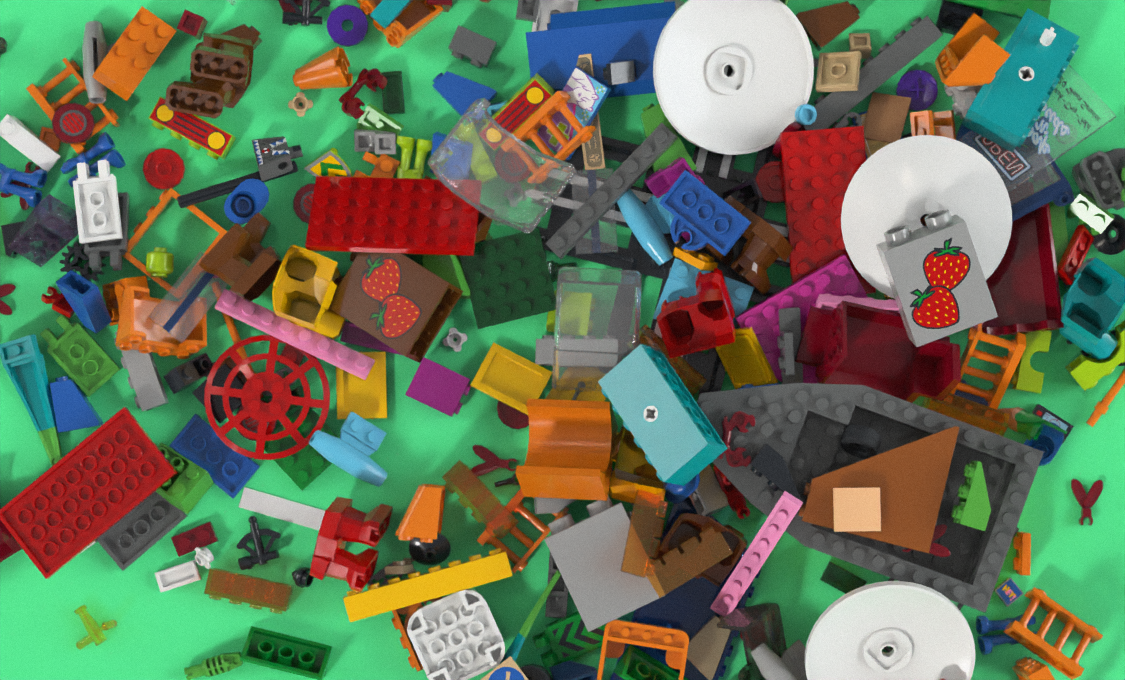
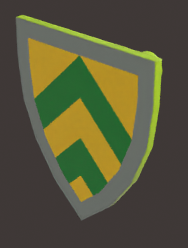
(329, 165)

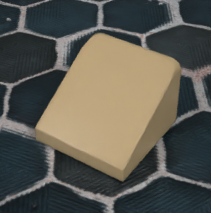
(860, 42)

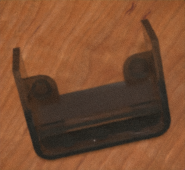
(758, 625)

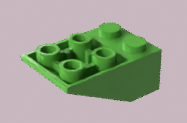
(187, 485)
(974, 504)

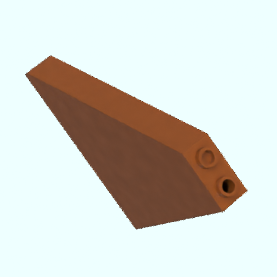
(909, 485)

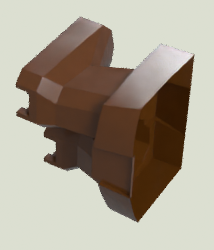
(219, 77)
(760, 251)
(243, 260)
(691, 525)

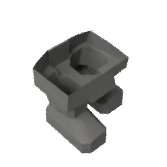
(1101, 177)

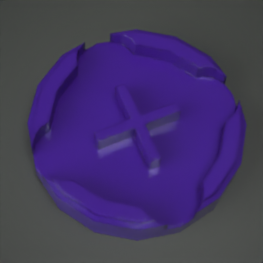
(919, 87)

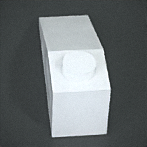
(28, 142)

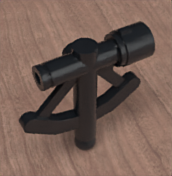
(304, 17)
(261, 555)

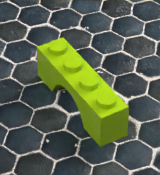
(1089, 370)

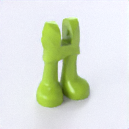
(422, 149)

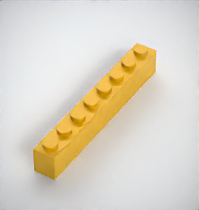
(427, 586)

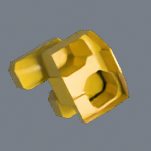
(305, 291)

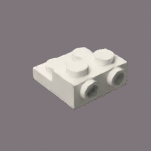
(962, 97)

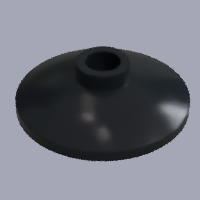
(1106, 243)
(430, 553)

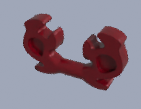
(352, 104)
(739, 420)

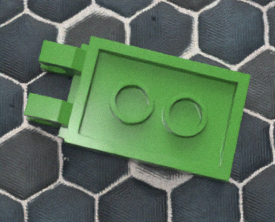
(80, 356)

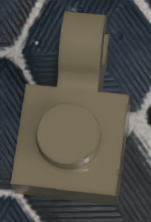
(400, 567)

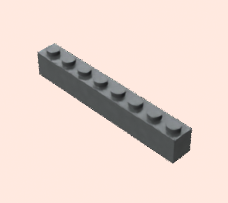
(876, 72)

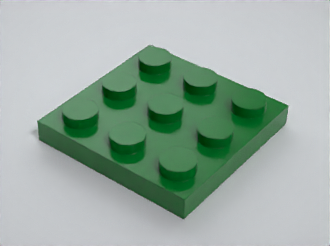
(307, 463)

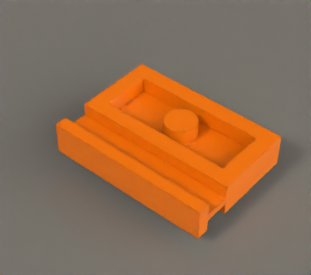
(1022, 561)

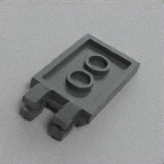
(111, 248)

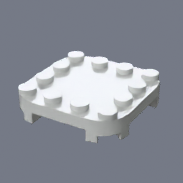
(456, 637)

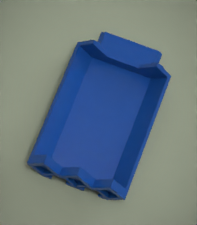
(607, 36)

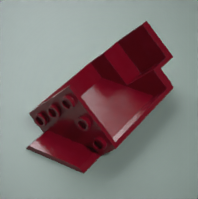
(873, 350)

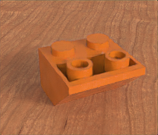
(114, 292)

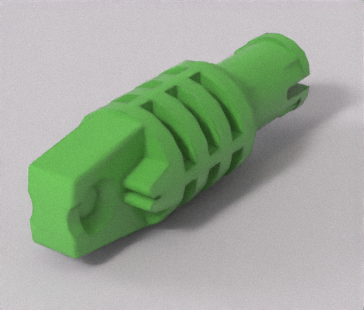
(214, 665)

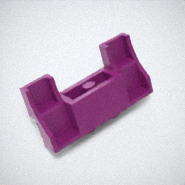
(663, 180)

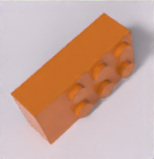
(134, 53)

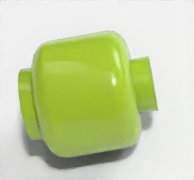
(159, 262)

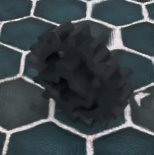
(79, 254)

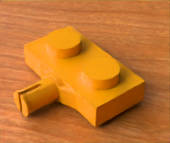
(699, 260)

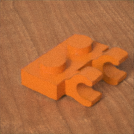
(384, 166)

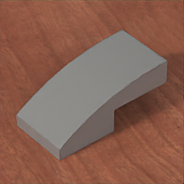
(375, 141)

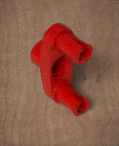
(734, 496)

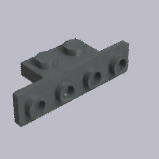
(788, 343)

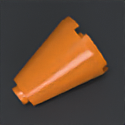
(325, 71)

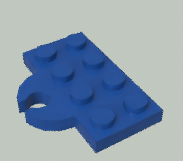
(702, 216)

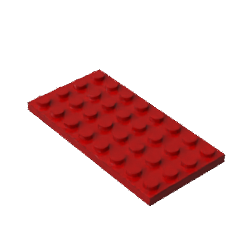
(815, 180)
(390, 217)
(86, 493)

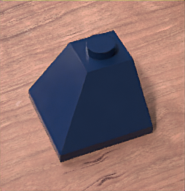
(573, 671)

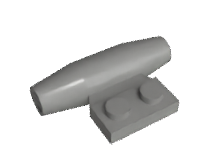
(94, 51)
(788, 667)

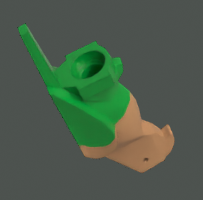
(1027, 422)

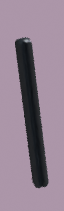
(222, 188)

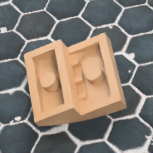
(856, 509)

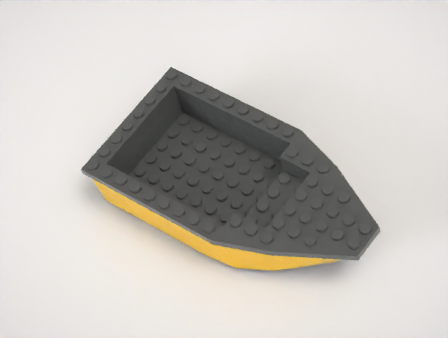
(807, 429)

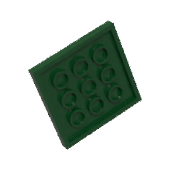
(509, 279)

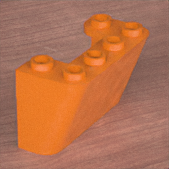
(407, 24)
(141, 333)
(424, 514)

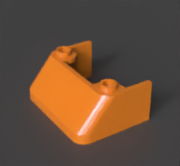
(971, 55)
(621, 632)

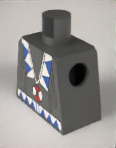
(274, 156)

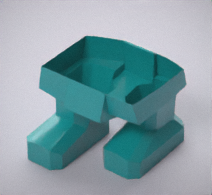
(1093, 308)

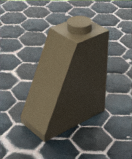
(707, 646)

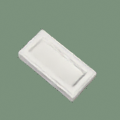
(177, 576)

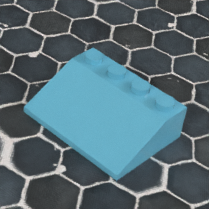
(682, 283)

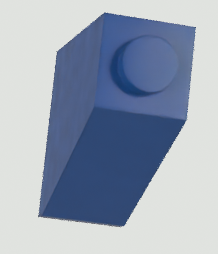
(461, 91)
(85, 301)
(72, 407)

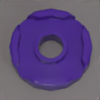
(342, 14)

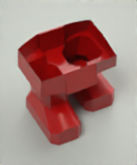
(699, 320)
(345, 524)

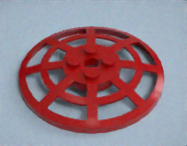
(271, 411)

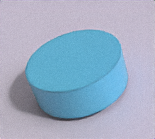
(805, 114)

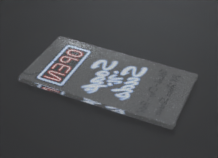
(1064, 122)

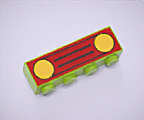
(524, 104)
(192, 128)

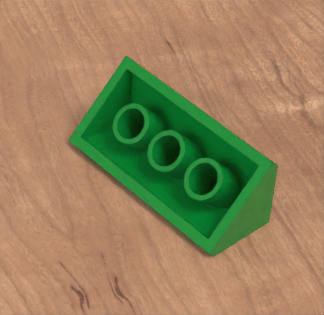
(286, 653)
(641, 666)

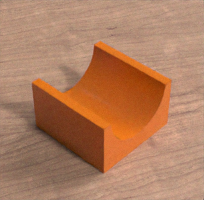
(568, 449)

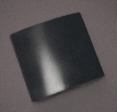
(954, 16)
(216, 400)

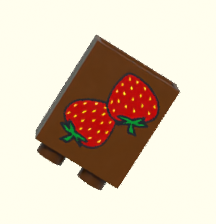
(395, 300)

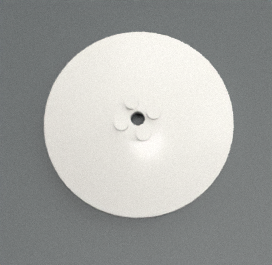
(767, 82)
(918, 179)
(919, 623)

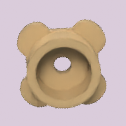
(300, 98)

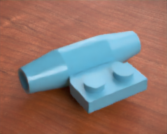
(648, 224)
(353, 448)

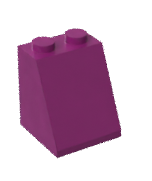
(438, 387)

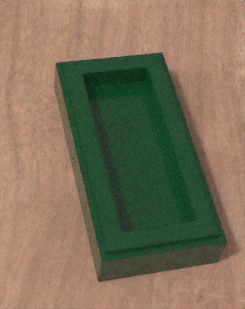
(393, 93)
(841, 578)

